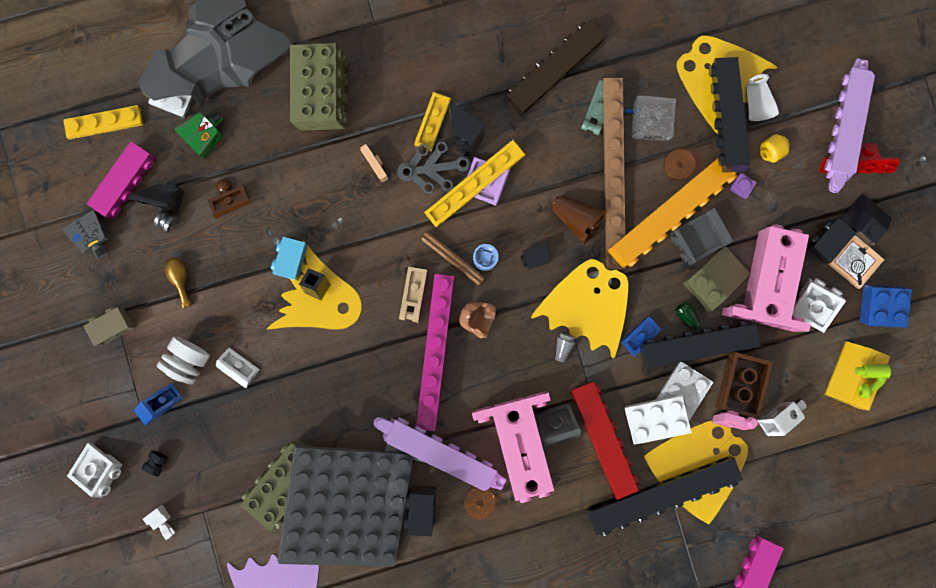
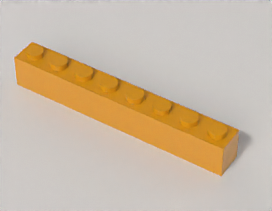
(670, 213)

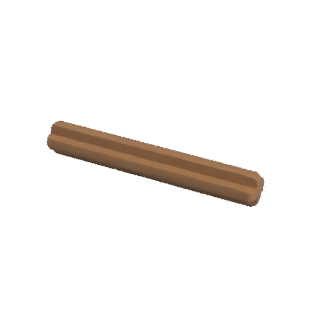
(452, 258)

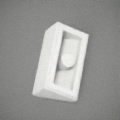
(237, 367)

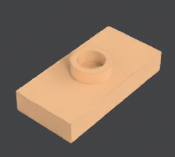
(375, 163)

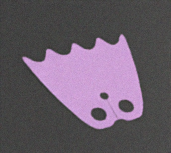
(274, 575)

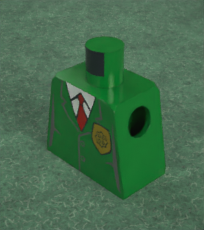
(201, 133)

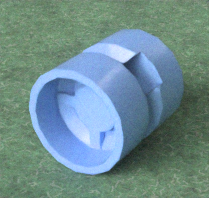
(485, 257)

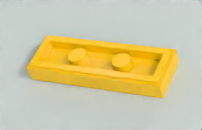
(432, 121)

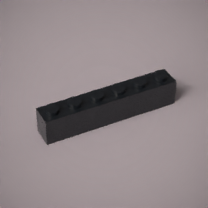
(729, 115)
(699, 345)

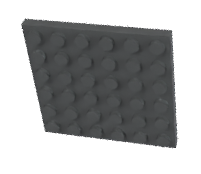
(344, 507)

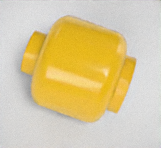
(774, 148)

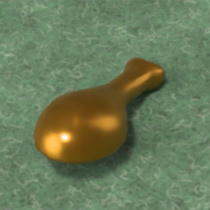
(177, 275)

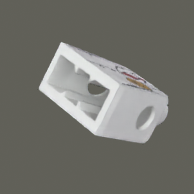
(783, 418)

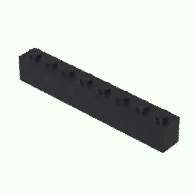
(665, 494)

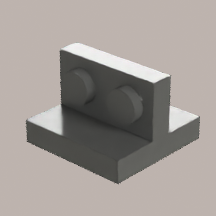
(557, 426)

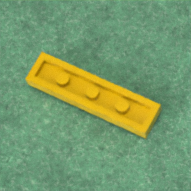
(103, 122)

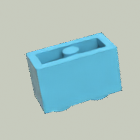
(289, 258)

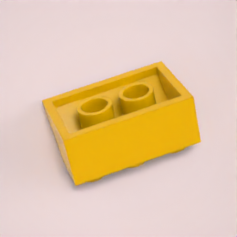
(845, 382)

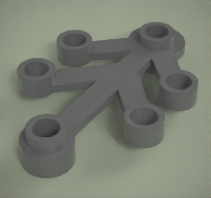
(430, 168)

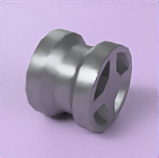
(165, 220)

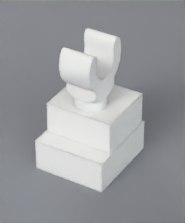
(157, 519)

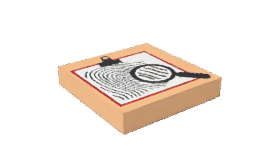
(856, 262)

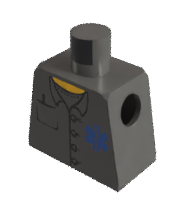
(89, 234)

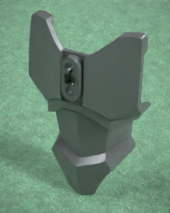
(212, 55)

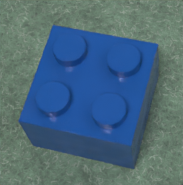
(885, 305)

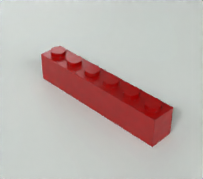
(604, 440)

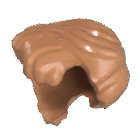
(478, 318)

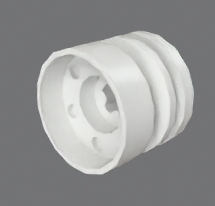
(181, 364)

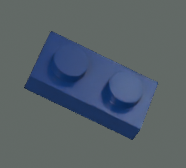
(644, 330)

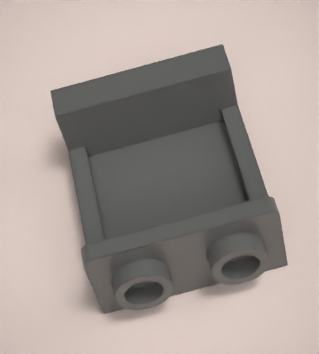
(701, 236)

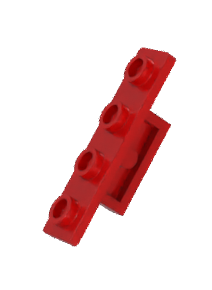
(870, 161)

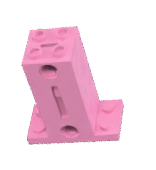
(774, 280)
(521, 444)

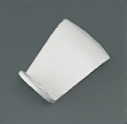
(760, 100)

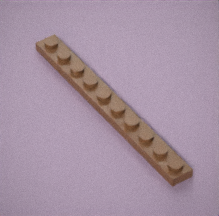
(613, 166)

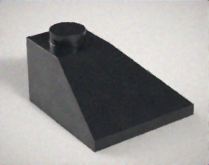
(160, 196)
(867, 220)

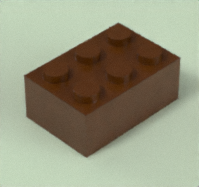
(744, 384)

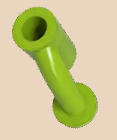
(878, 371)

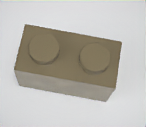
(108, 326)

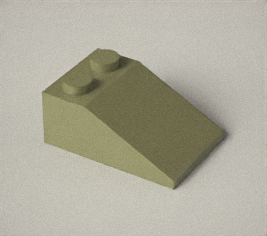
(716, 279)

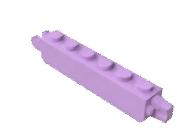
(850, 125)
(439, 455)

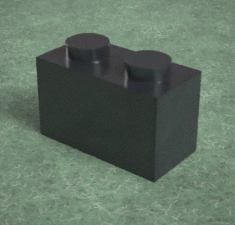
(831, 240)

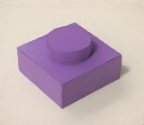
(742, 186)

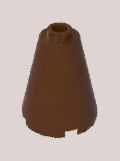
(578, 217)

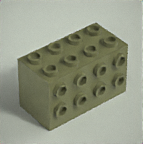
(318, 87)
(269, 496)

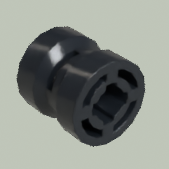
(155, 463)

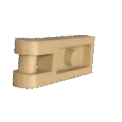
(413, 293)

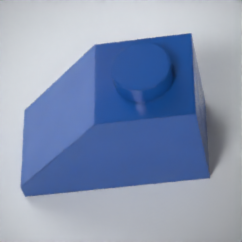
(157, 404)

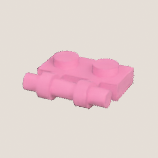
(733, 420)

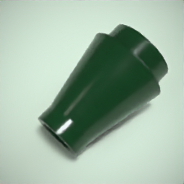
(687, 314)

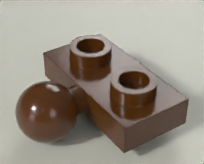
(228, 200)

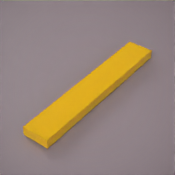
(475, 183)

